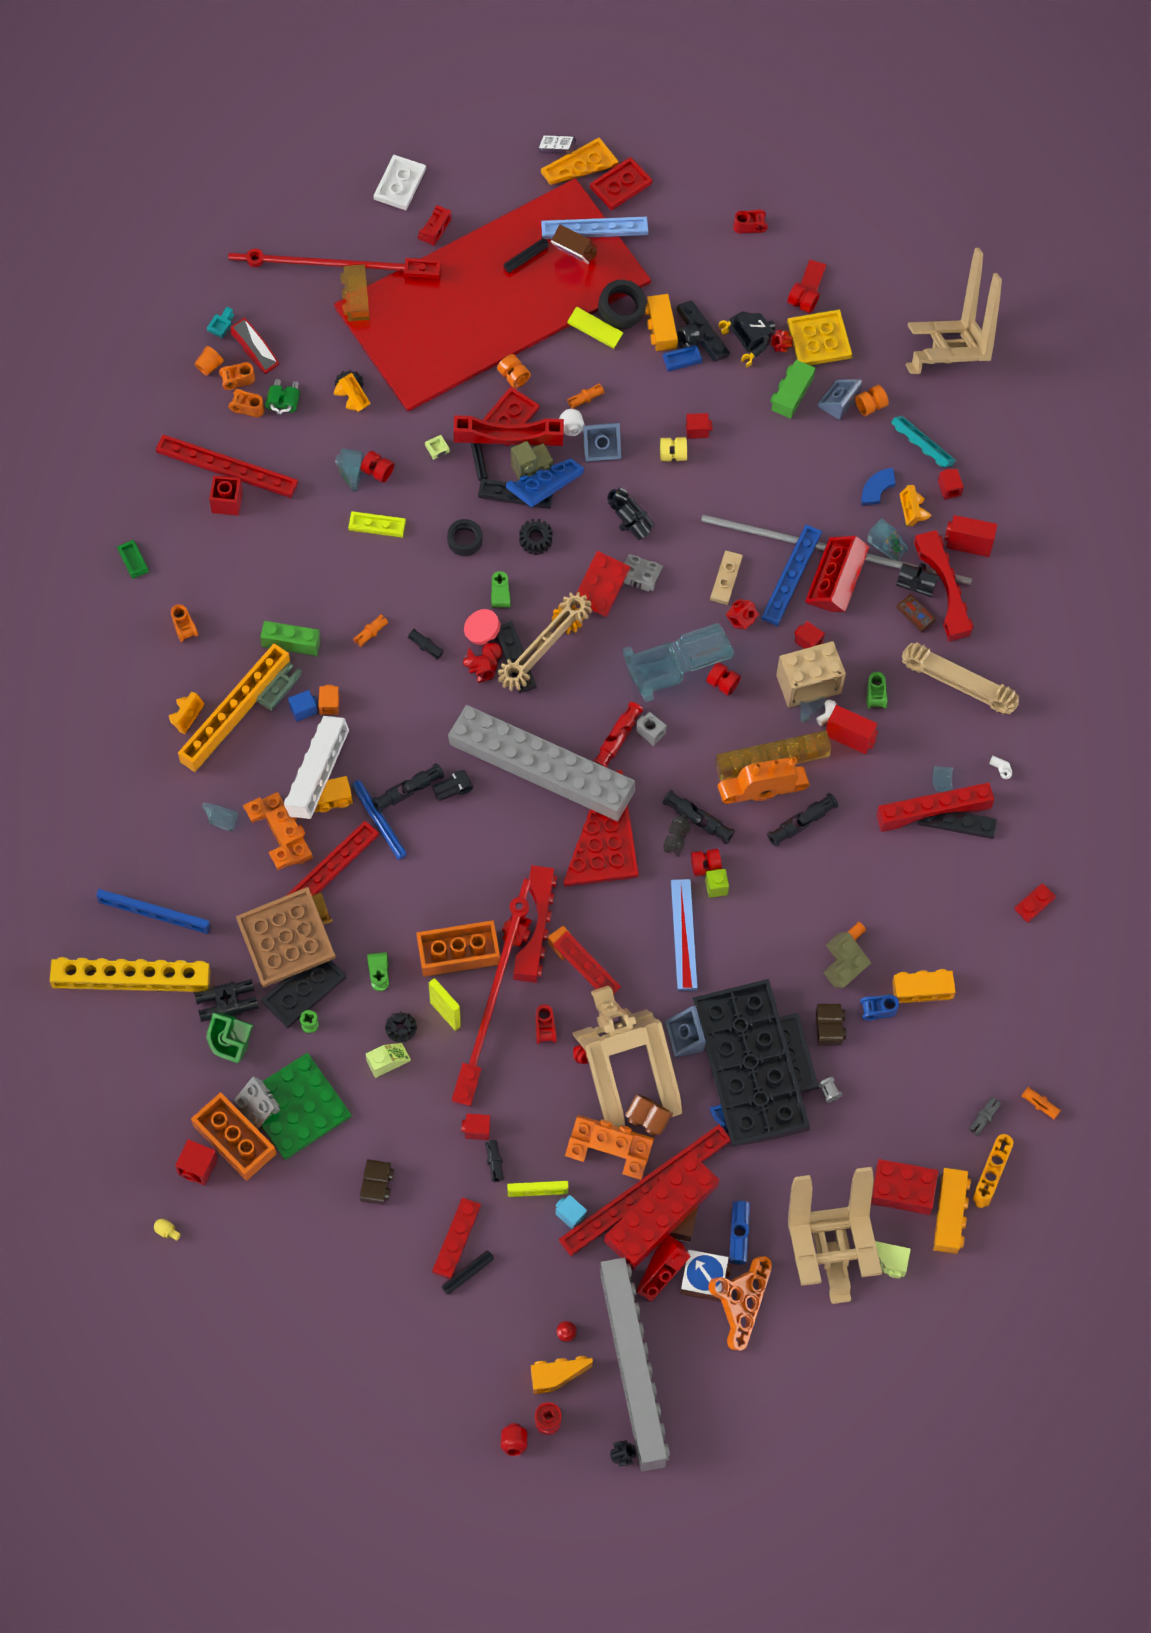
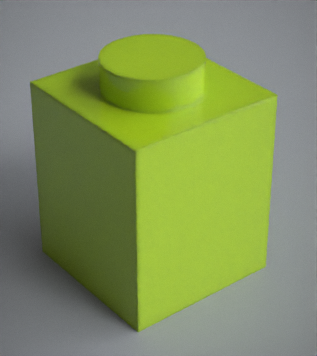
(717, 883)

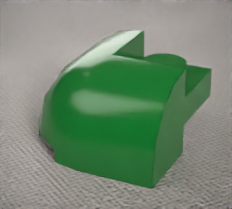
(228, 1036)

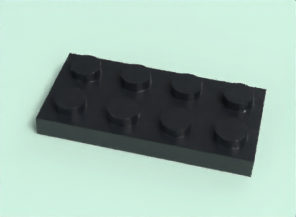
(302, 992)

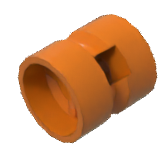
(513, 371)
(870, 401)

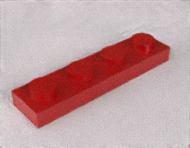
(584, 962)
(456, 1238)

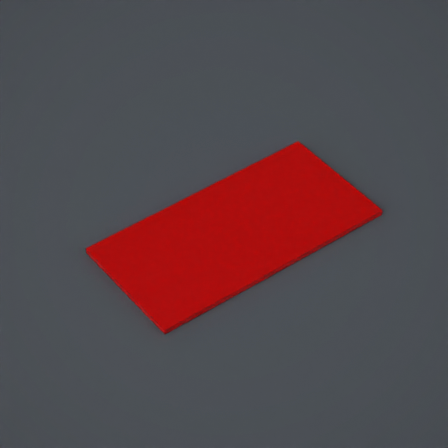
(452, 328)

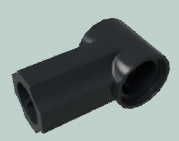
(457, 784)

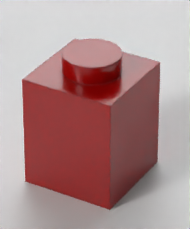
(698, 425)
(950, 483)
(808, 635)
(476, 1126)

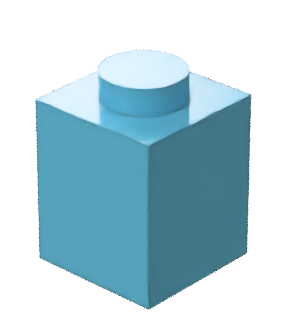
(570, 1211)

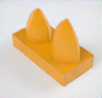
(349, 386)
(910, 503)
(189, 710)

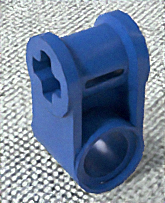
(878, 1008)

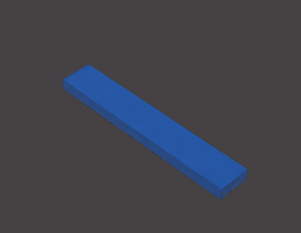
(791, 575)
(153, 911)

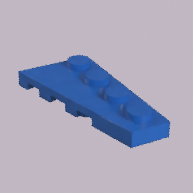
(545, 482)

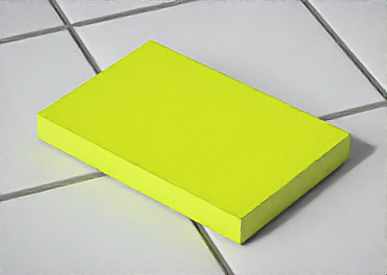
(444, 1004)

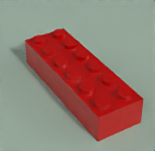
(661, 1210)

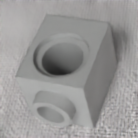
(653, 735)

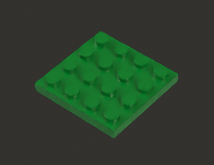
(306, 1107)

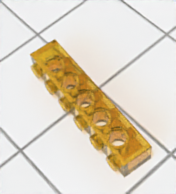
(803, 747)

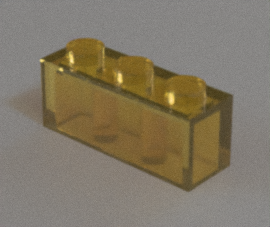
(355, 293)

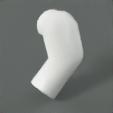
(823, 719)
(1003, 767)

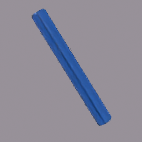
(379, 820)

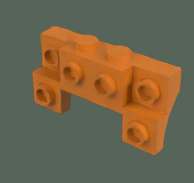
(285, 829)
(612, 1140)

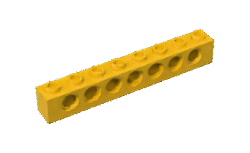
(139, 981)

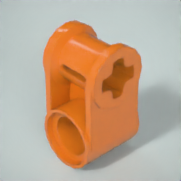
(236, 376)
(244, 403)
(184, 625)

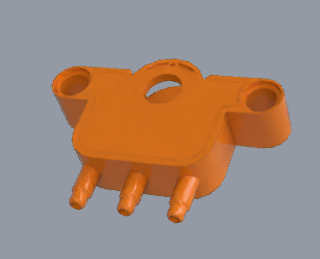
(773, 775)

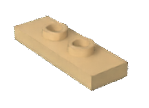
(726, 577)

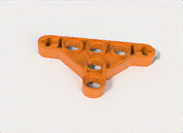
(737, 1309)

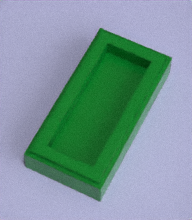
(132, 559)

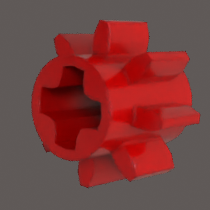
(781, 341)

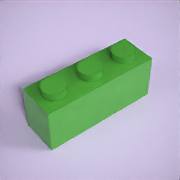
(792, 388)
(291, 638)

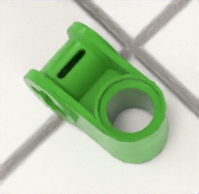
(500, 592)
(876, 693)
(378, 968)

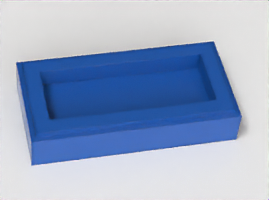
(682, 358)

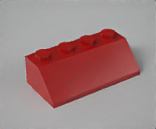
(837, 573)

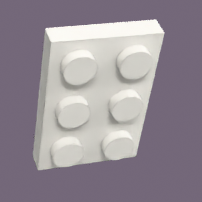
(399, 182)

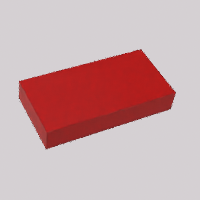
(813, 275)

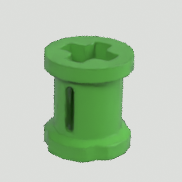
(312, 1017)

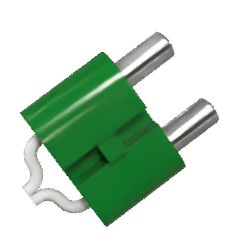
(282, 398)

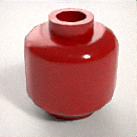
(514, 1439)

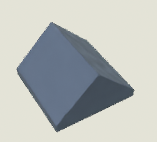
(840, 397)
(602, 442)
(686, 1033)

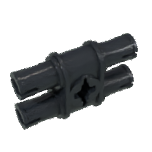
(218, 994)

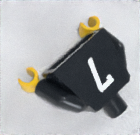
(751, 331)

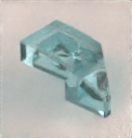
(810, 708)
(942, 778)
(220, 816)

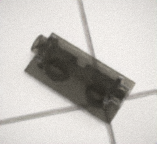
(680, 828)

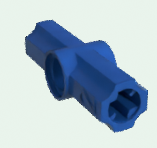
(739, 1244)

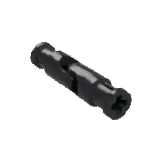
(409, 787)
(813, 813)
(696, 815)

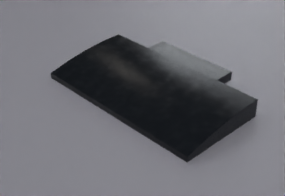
(756, 1062)

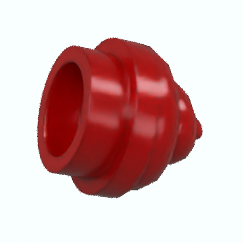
(579, 1055)
(566, 1331)

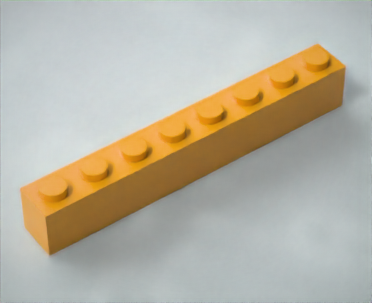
(232, 708)

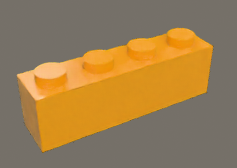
(951, 1210)

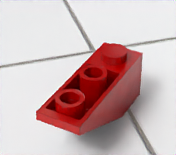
(662, 1268)

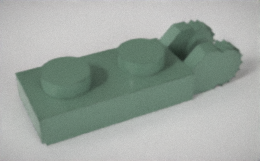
(278, 687)

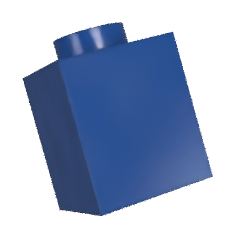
(303, 705)

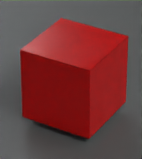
(226, 495)
(196, 1162)

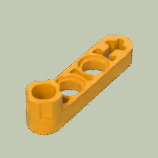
(990, 1167)

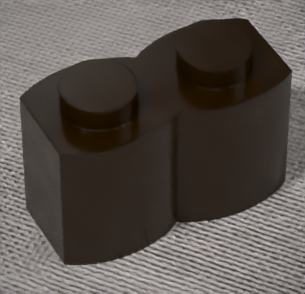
(829, 1024)
(376, 1181)

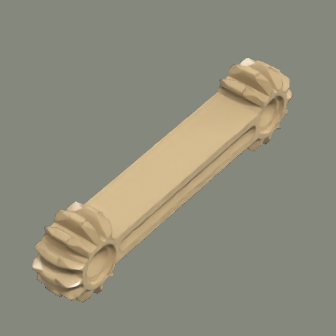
(544, 641)
(997, 696)

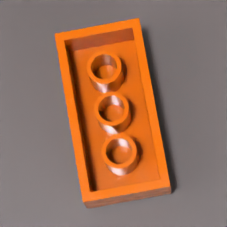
(458, 948)
(233, 1136)

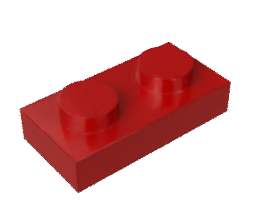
(1035, 902)

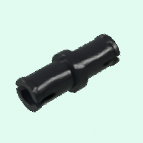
(425, 644)
(494, 1161)

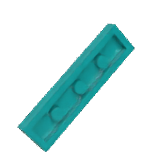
(918, 438)

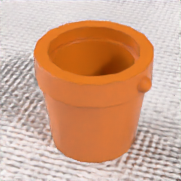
(208, 361)

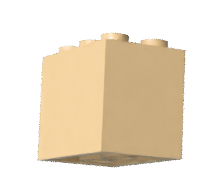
(810, 674)

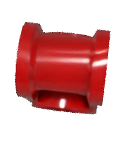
(751, 221)
(545, 1027)

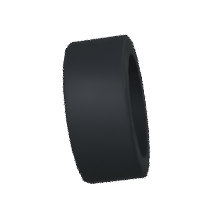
(464, 550)

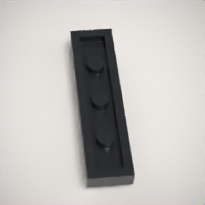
(497, 491)
(513, 650)
(962, 823)

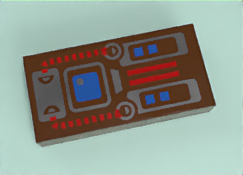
(915, 613)

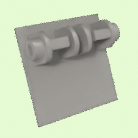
(642, 572)
(256, 1102)

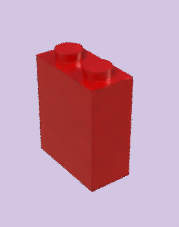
(970, 535)
(852, 729)

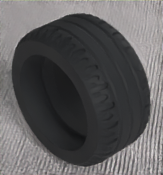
(630, 289)

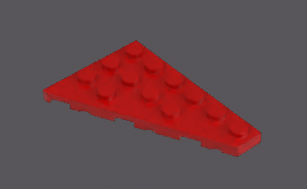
(603, 851)

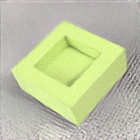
(437, 447)

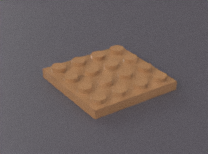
(285, 937)

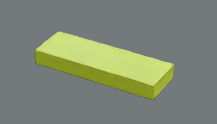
(595, 327)
(377, 524)
(537, 1188)

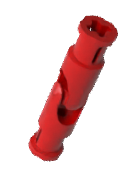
(618, 734)

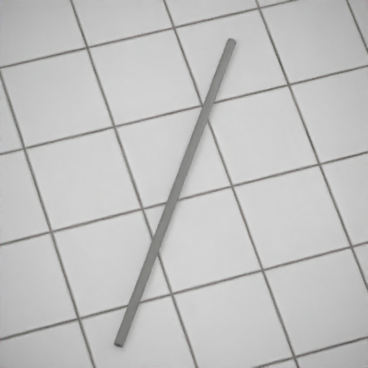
(821, 546)

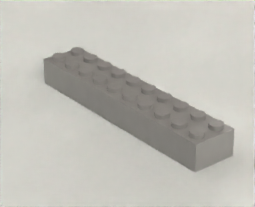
(542, 762)
(634, 1369)

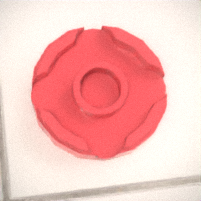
(482, 626)

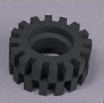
(535, 546)

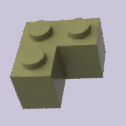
(529, 460)
(849, 960)

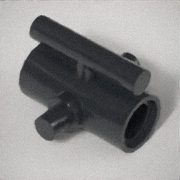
(634, 519)
(917, 579)

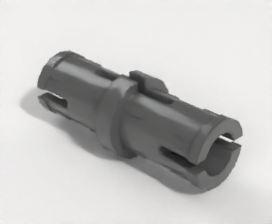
(984, 1116)

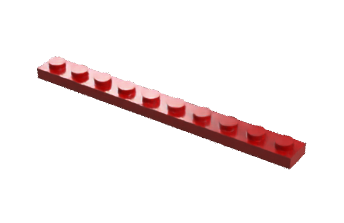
(620, 1206)

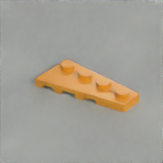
(581, 162)

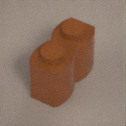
(648, 1114)

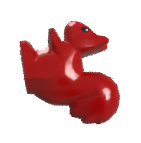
(486, 664)

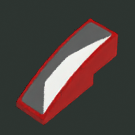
(254, 345)

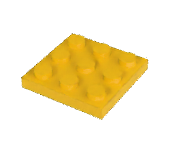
(819, 337)

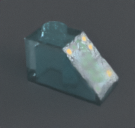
(349, 467)
(887, 540)

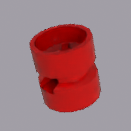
(804, 298)
(376, 466)
(724, 679)
(712, 858)
(548, 1418)

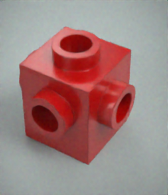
(742, 614)
(522, 933)

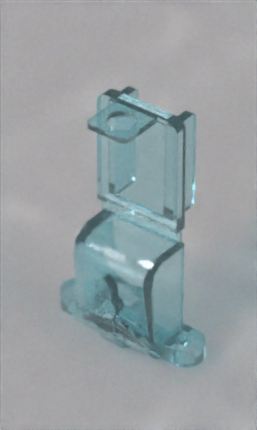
(666, 663)

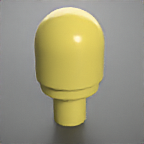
(166, 1229)

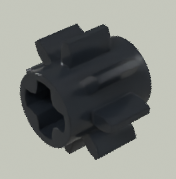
(617, 497)
(622, 1453)

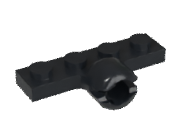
(699, 332)

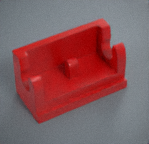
(435, 226)

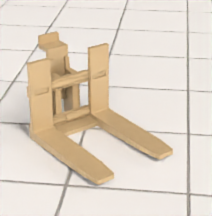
(976, 343)
(623, 1037)
(836, 1254)

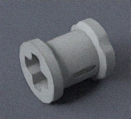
(830, 1089)

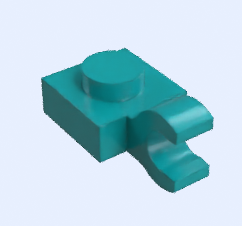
(221, 324)

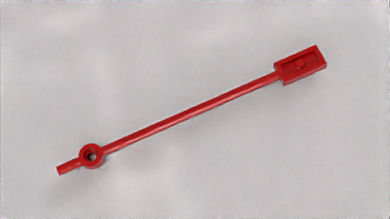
(412, 268)
(470, 1073)

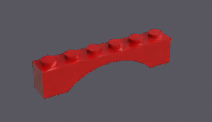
(473, 430)
(931, 551)
(965, 799)
(527, 961)

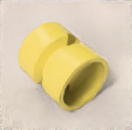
(680, 449)

